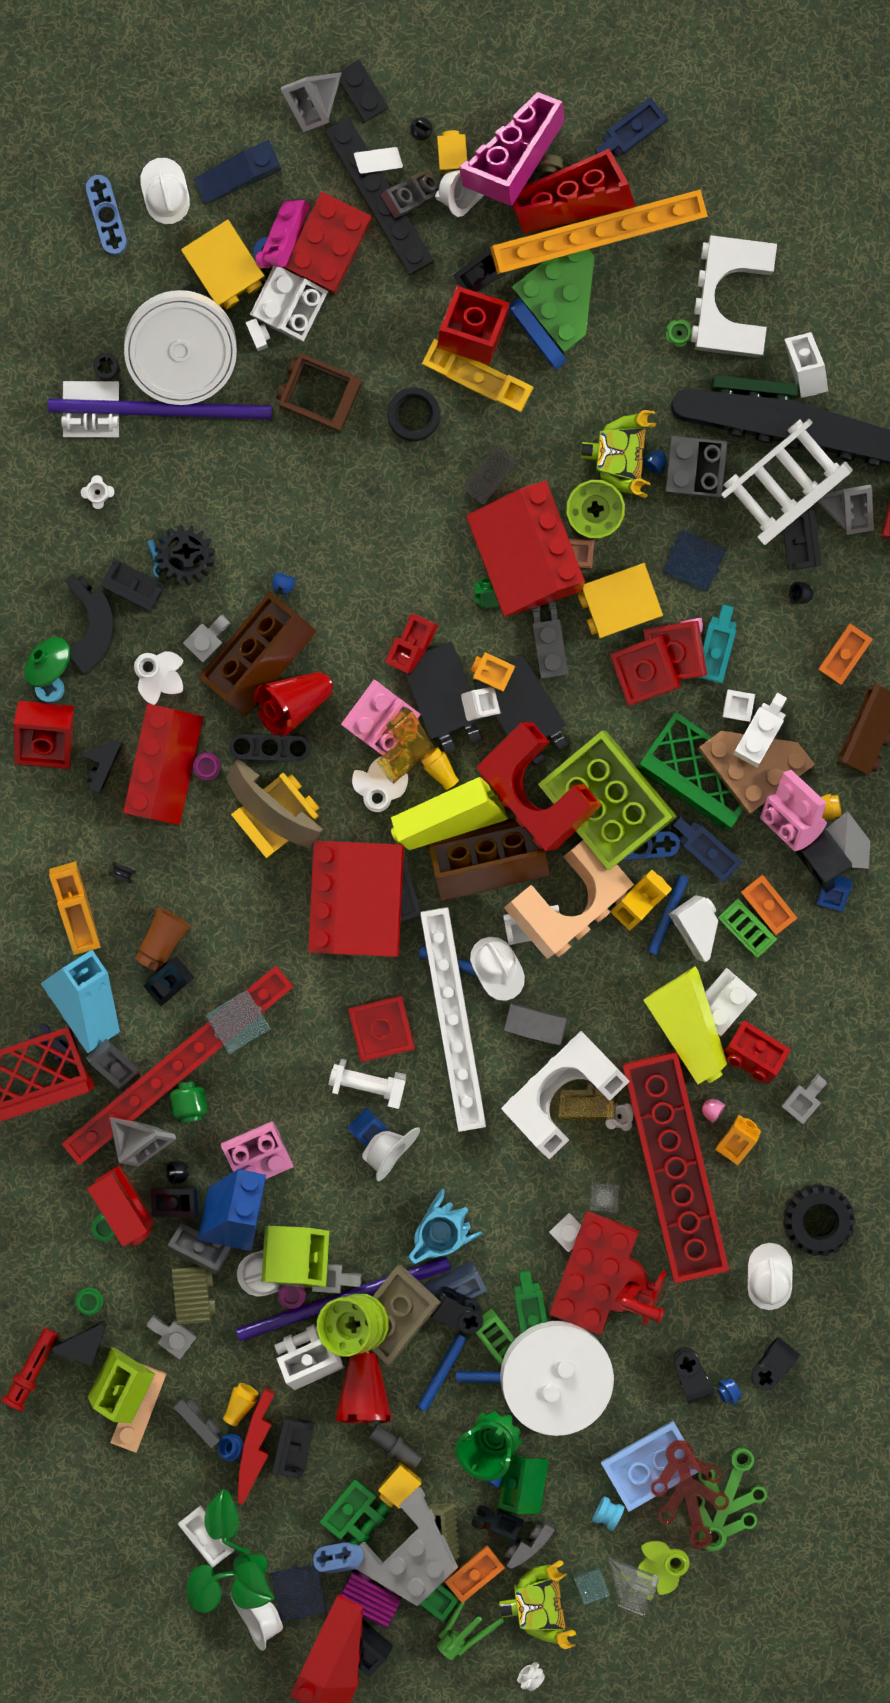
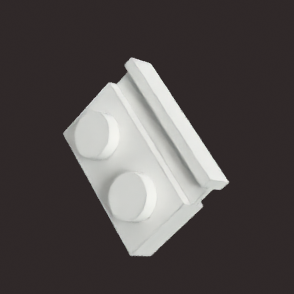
(728, 999)

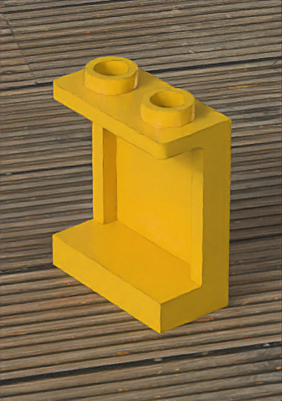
(224, 265)
(620, 601)
(286, 793)

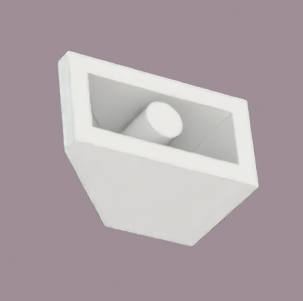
(806, 365)
(697, 925)

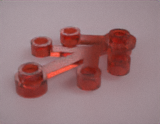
(688, 1487)

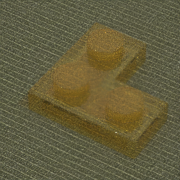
(410, 748)
(586, 1104)

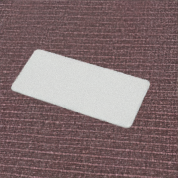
(378, 160)

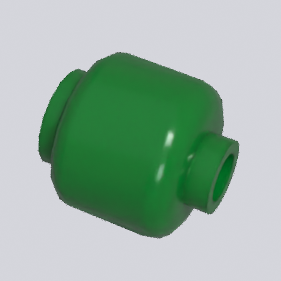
(188, 1102)

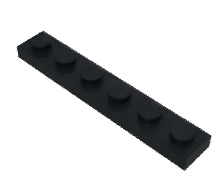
(371, 185)

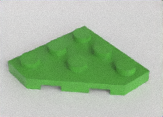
(560, 296)

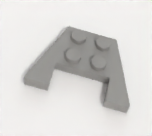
(419, 1562)

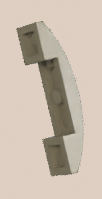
(267, 810)

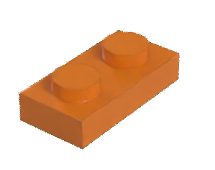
(845, 654)
(768, 905)
(474, 1573)

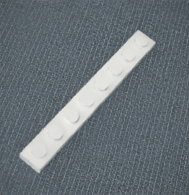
(453, 1019)

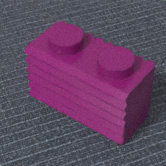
(377, 1600)

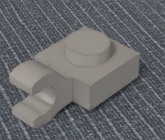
(205, 640)
(802, 1101)
(336, 1278)
(174, 1337)

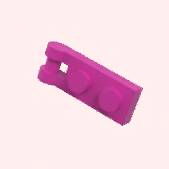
(283, 234)

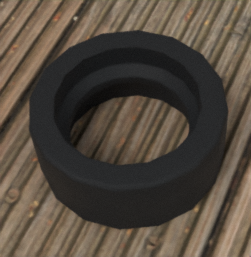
(419, 393)

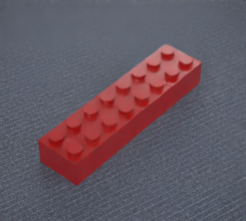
(675, 1167)

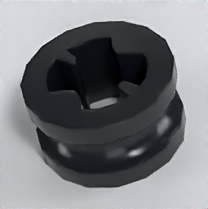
(114, 367)
(122, 872)

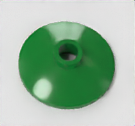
(47, 662)

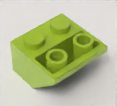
(295, 1256)
(120, 1387)

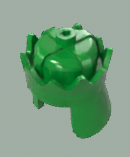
(488, 1446)

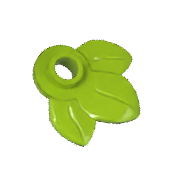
(658, 1563)

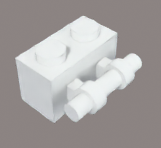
(308, 1362)

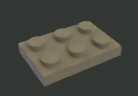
(407, 1309)

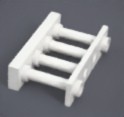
(812, 490)
(391, 1088)

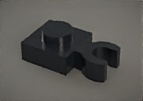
(501, 1526)

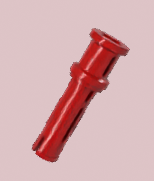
(24, 1385)

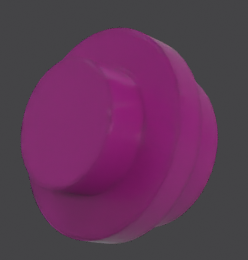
(206, 766)
(291, 1296)

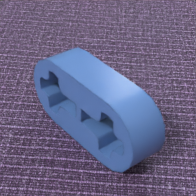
(338, 1563)

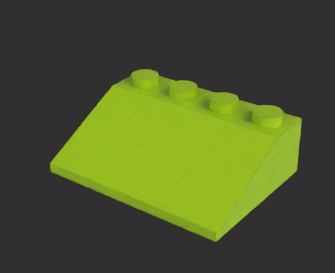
(630, 805)

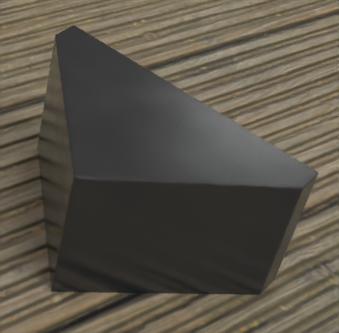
(82, 1346)

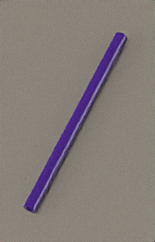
(159, 409)
(313, 1309)

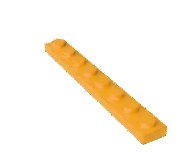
(598, 231)

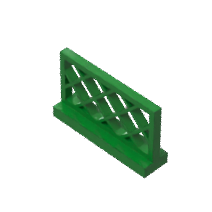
(681, 786)

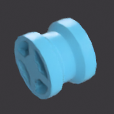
(53, 691)
(608, 1513)

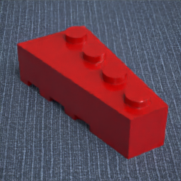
(574, 194)

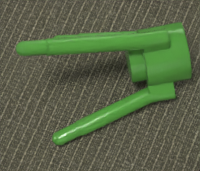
(454, 1643)

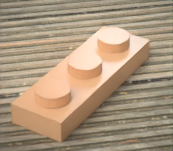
(130, 1434)

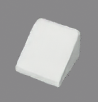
(480, 703)

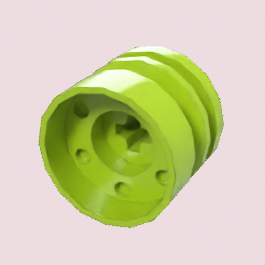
(606, 496)
(338, 1324)

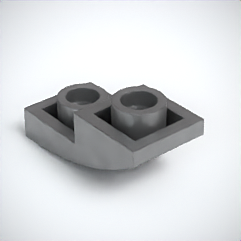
(411, 193)
(536, 1024)
(524, 1550)

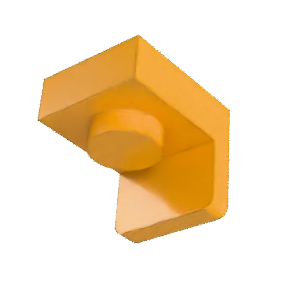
(492, 671)
(739, 1139)

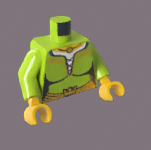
(621, 452)
(540, 1605)

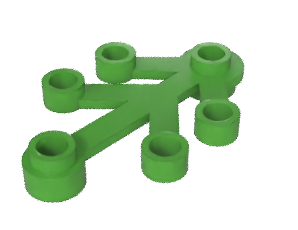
(734, 1505)

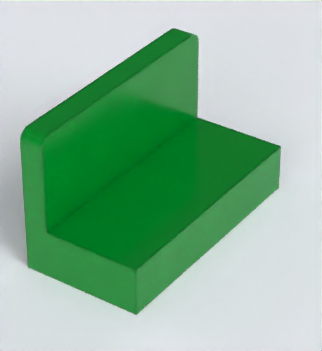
(523, 1485)

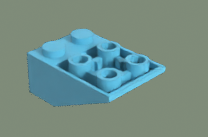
(85, 1000)

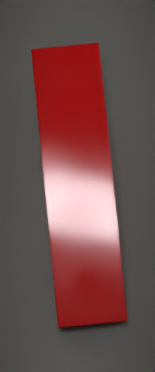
(253, 1454)

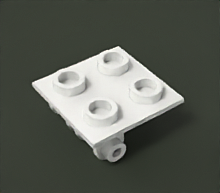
(90, 424)

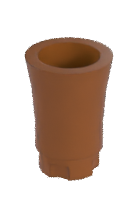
(161, 939)

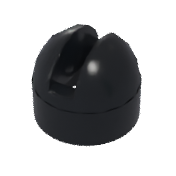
(417, 132)
(800, 593)
(176, 1172)

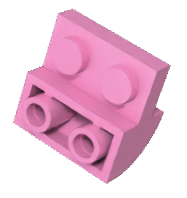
(371, 715)
(794, 812)
(258, 1151)

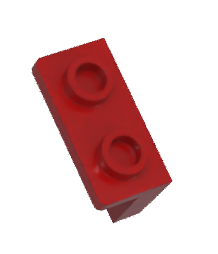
(756, 1053)

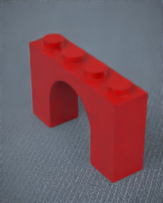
(505, 771)
(122, 1206)

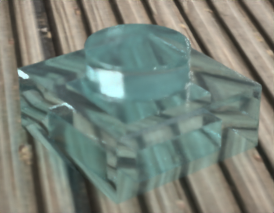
(591, 1586)

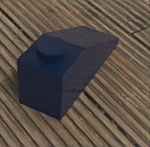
(238, 172)

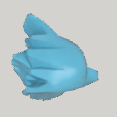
(441, 1231)

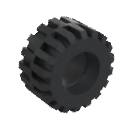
(835, 1237)

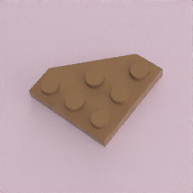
(745, 781)

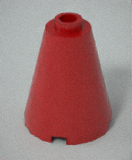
(291, 700)
(363, 1392)

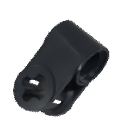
(457, 1309)
(778, 1360)
(692, 1379)

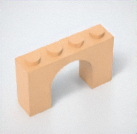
(552, 930)

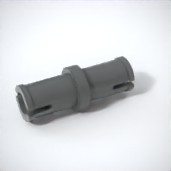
(395, 1446)

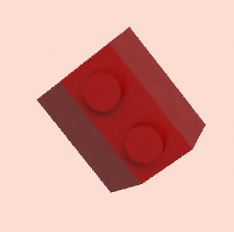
(43, 734)

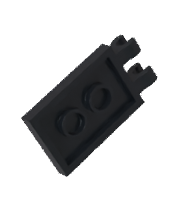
(437, 689)
(528, 702)

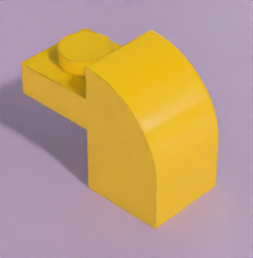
(641, 899)

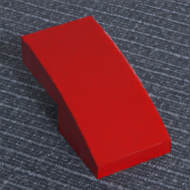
(413, 643)

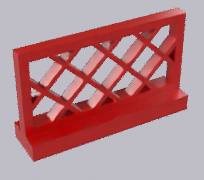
(43, 1095)

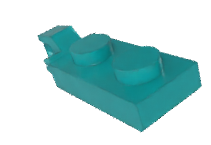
(718, 644)

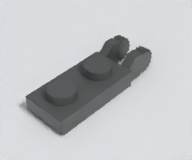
(549, 644)

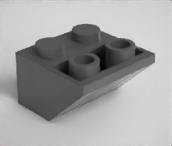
(695, 467)

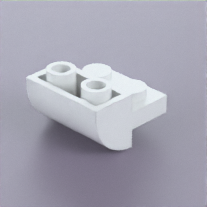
(288, 303)

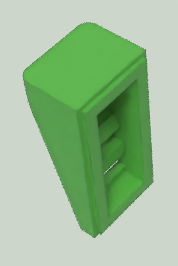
(764, 945)
(488, 1319)

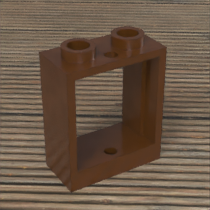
(346, 403)

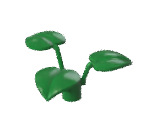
(250, 1587)

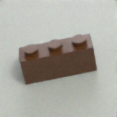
(868, 732)

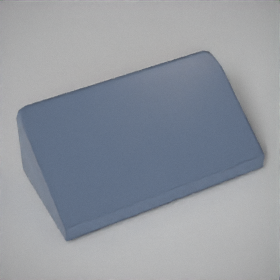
(462, 1279)

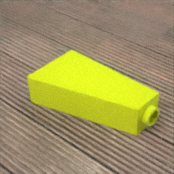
(449, 815)
(689, 1025)

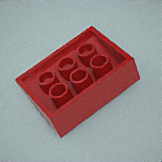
(526, 549)
(356, 898)

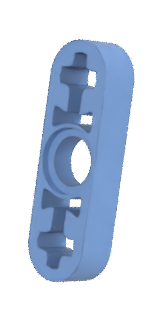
(108, 193)

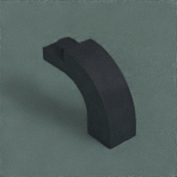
(100, 633)

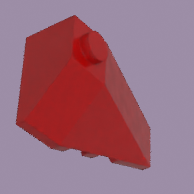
(333, 1662)

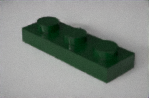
(755, 387)

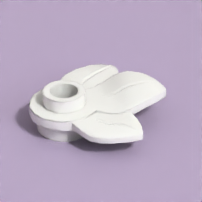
(162, 677)
(376, 782)

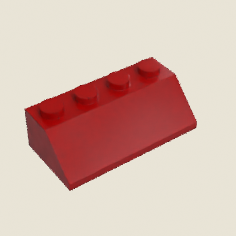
(163, 764)

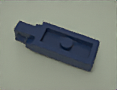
(633, 128)
(707, 849)

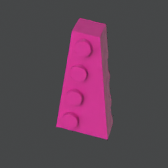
(515, 151)

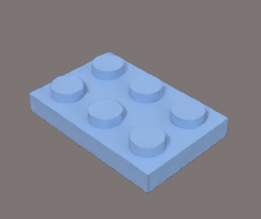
(641, 1463)

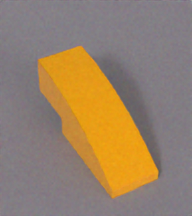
(74, 908)

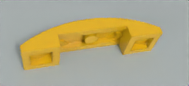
(478, 377)

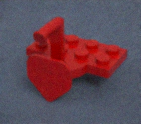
(605, 1277)

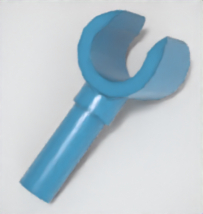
(151, 544)

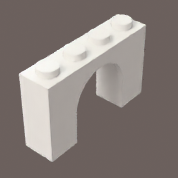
(713, 330)
(531, 1103)

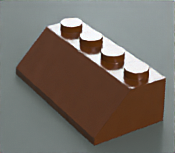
(257, 653)
(486, 860)

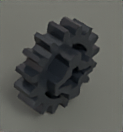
(174, 558)

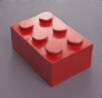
(328, 243)

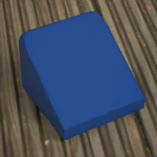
(838, 896)
(366, 1127)

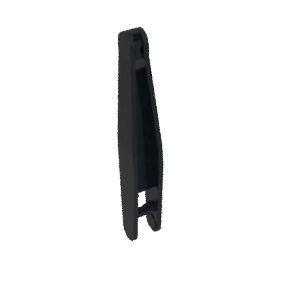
(771, 418)

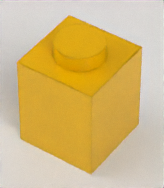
(451, 151)
(398, 1485)

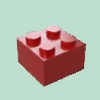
(473, 325)

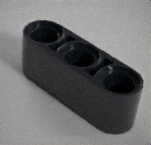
(256, 747)

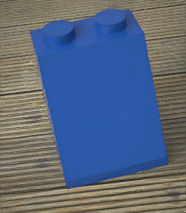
(233, 1210)

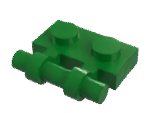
(348, 1509)

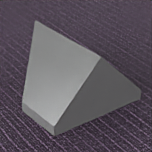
(312, 99)
(851, 508)
(851, 840)
(138, 1141)

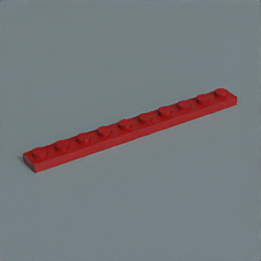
(166, 1074)

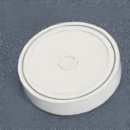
(180, 347)
(556, 1378)

